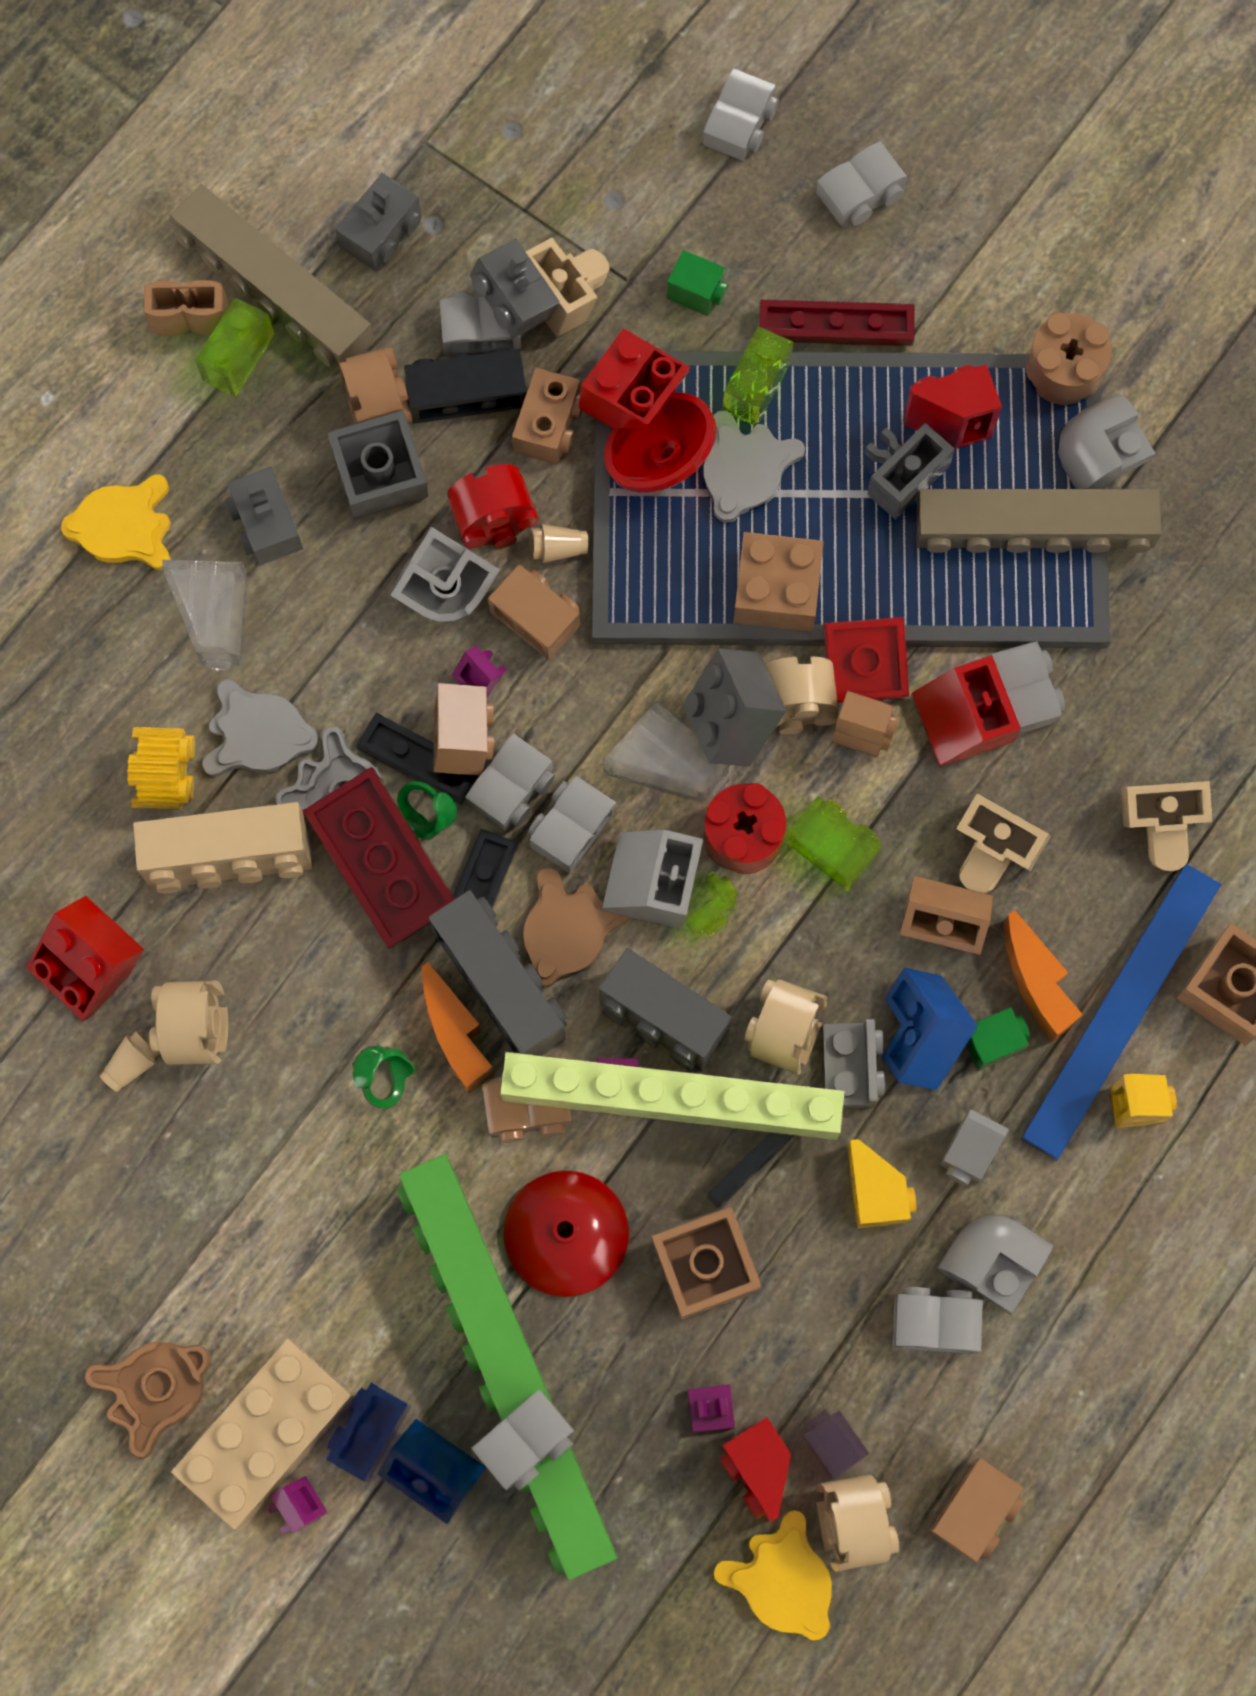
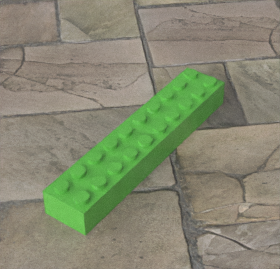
(502, 1355)

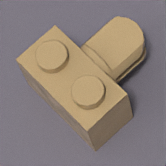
(571, 281)
(1165, 814)
(999, 840)

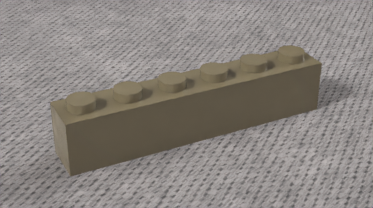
(270, 277)
(1038, 519)

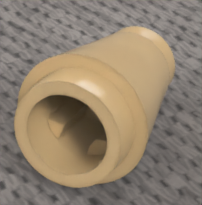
(556, 543)
(129, 1061)

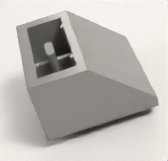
(653, 876)

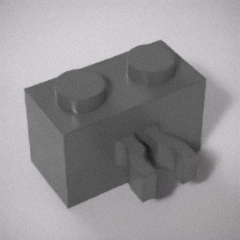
(379, 222)
(513, 288)
(907, 468)
(265, 516)

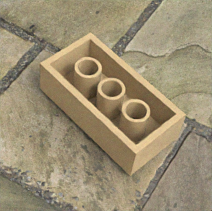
(223, 847)
(263, 1435)

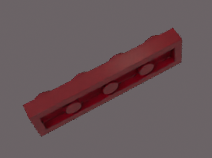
(839, 322)

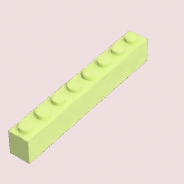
(672, 1096)

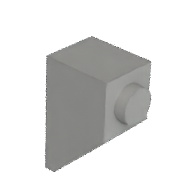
(973, 1148)

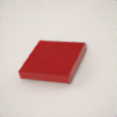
(868, 657)

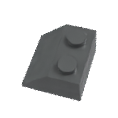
(378, 464)

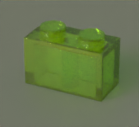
(235, 347)
(757, 376)
(834, 842)

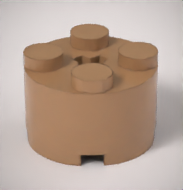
(1065, 338)
(373, 385)

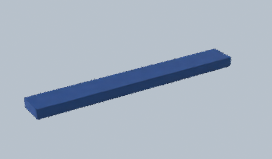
(1120, 1012)

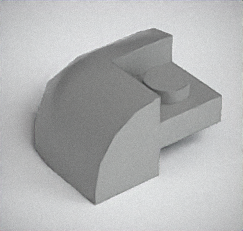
(1103, 443)
(443, 579)
(996, 1259)

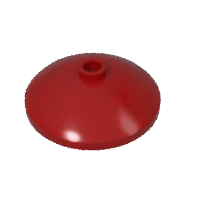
(665, 451)
(573, 1263)

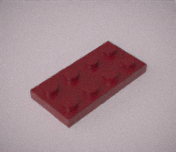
(379, 857)

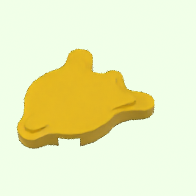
(121, 523)
(784, 1580)

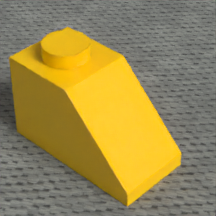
(1142, 1100)
(878, 1189)

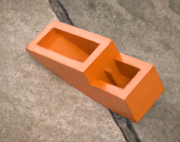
(1038, 978)
(454, 1031)

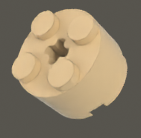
(805, 691)
(189, 1022)
(786, 1025)
(856, 1522)

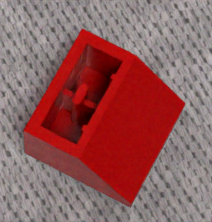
(630, 383)
(956, 406)
(966, 712)
(83, 957)
(762, 1466)

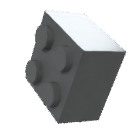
(734, 707)

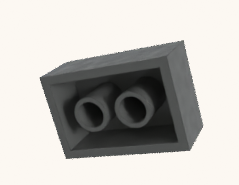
(663, 1011)

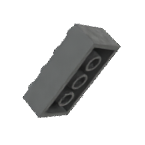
(497, 977)

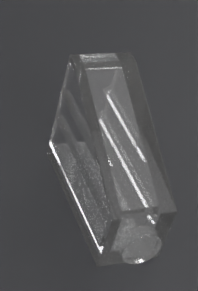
(212, 607)
(666, 758)

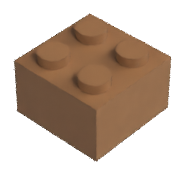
(778, 582)
(1225, 985)
(706, 1263)

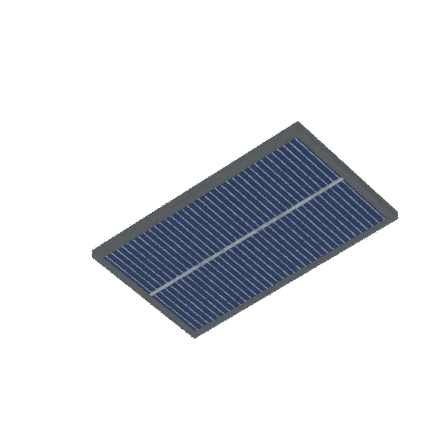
(673, 568)

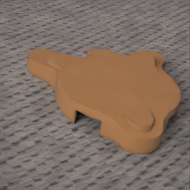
(565, 929)
(152, 1390)

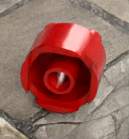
(492, 507)
(749, 806)

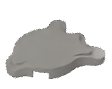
(745, 468)
(257, 732)
(321, 778)

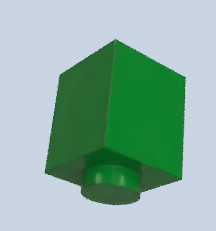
(697, 283)
(998, 1038)

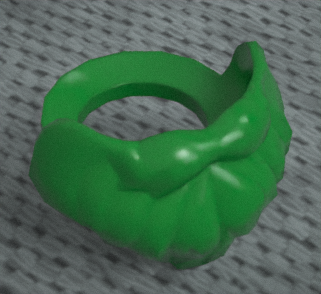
(442, 803)
(366, 1065)

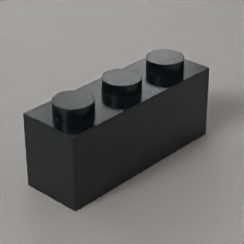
(465, 385)

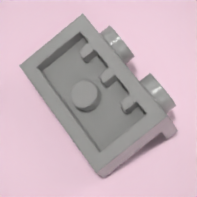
(851, 1062)

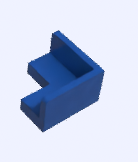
(931, 1029)

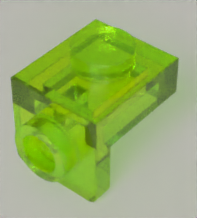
(713, 915)

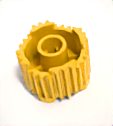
(161, 768)

